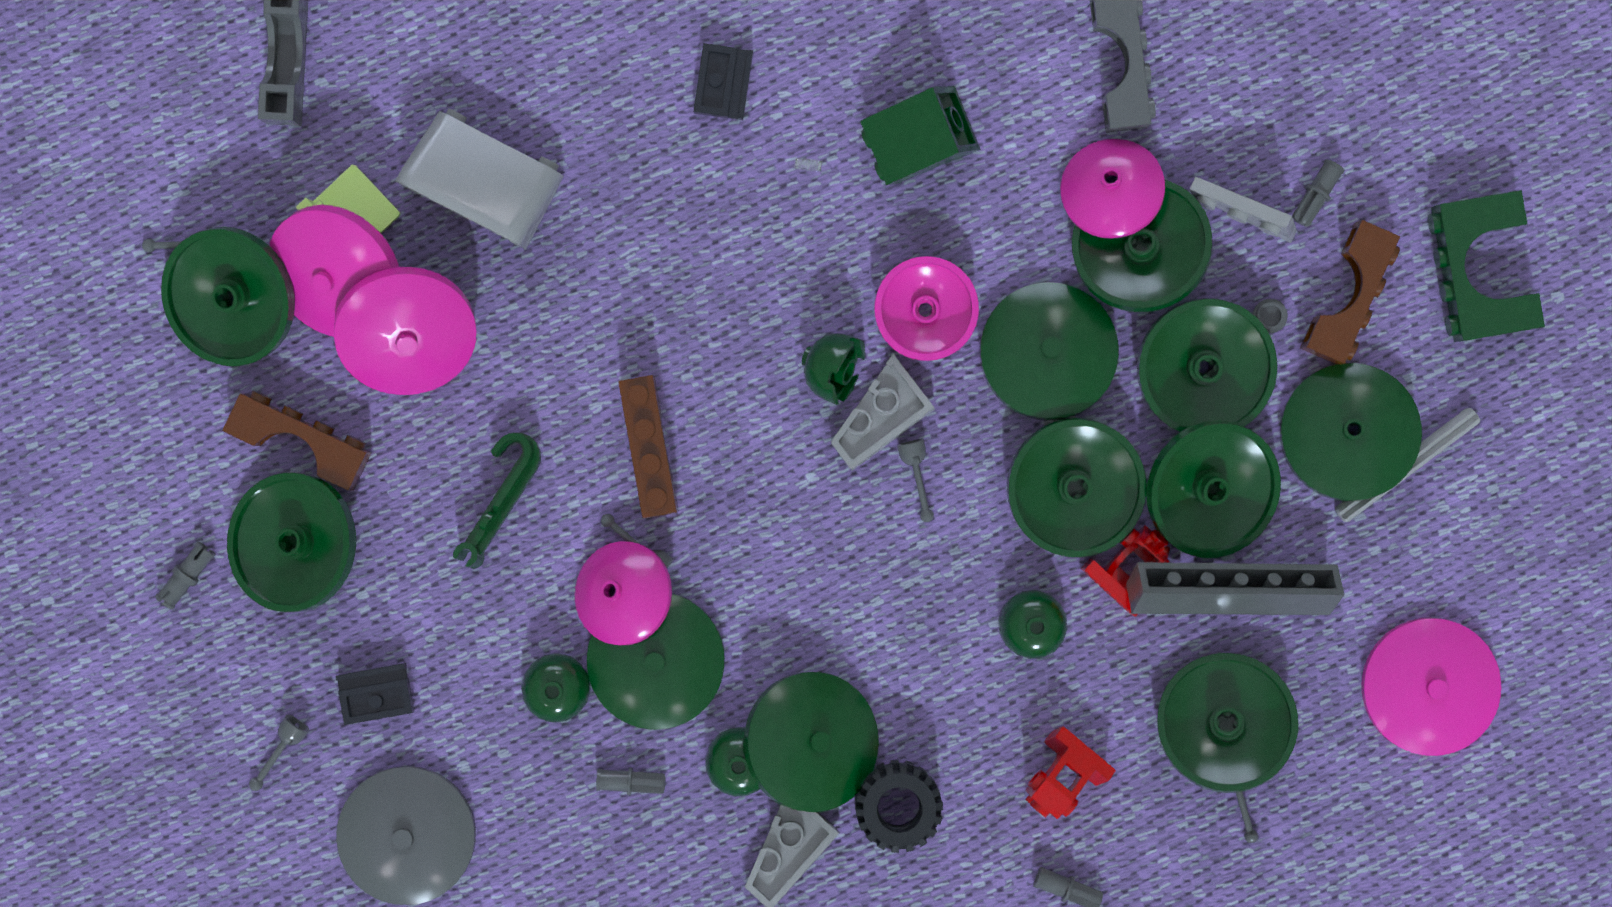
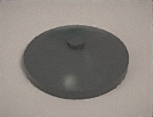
(406, 835)

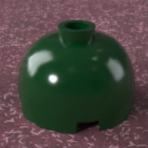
(832, 365)
(1032, 624)
(555, 687)
(727, 764)

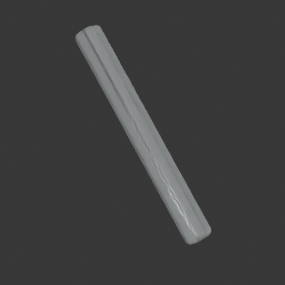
(1429, 449)

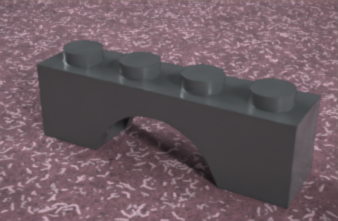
(283, 81)
(1128, 104)

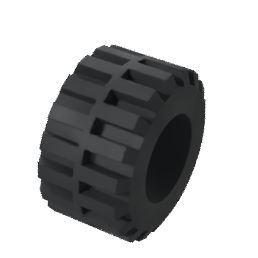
(907, 834)

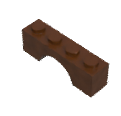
(1368, 253)
(648, 446)
(337, 459)

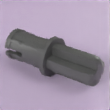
(1317, 193)
(630, 781)
(1067, 888)

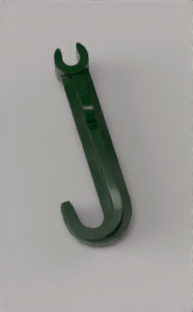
(504, 498)

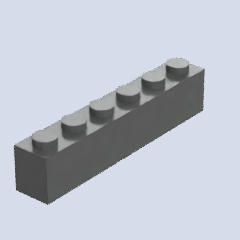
(1234, 588)

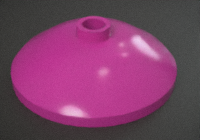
(1115, 207)
(938, 285)
(640, 596)

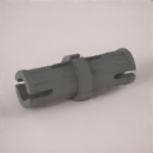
(185, 575)

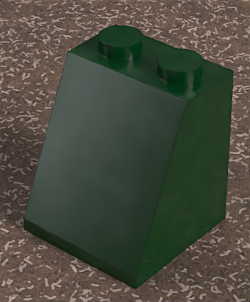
(919, 134)

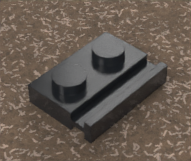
(723, 81)
(375, 694)

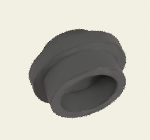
(1271, 314)

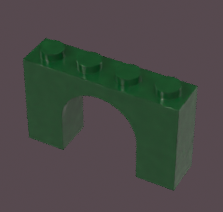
(1455, 229)

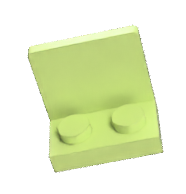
(359, 195)

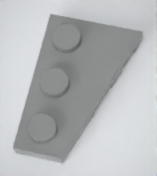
(1244, 209)
(882, 415)
(788, 852)

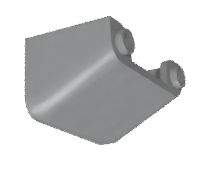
(481, 178)

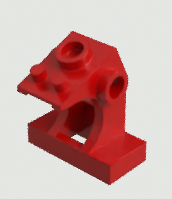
(1146, 545)
(1047, 793)

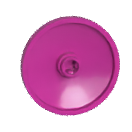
(325, 257)
(405, 331)
(1431, 686)

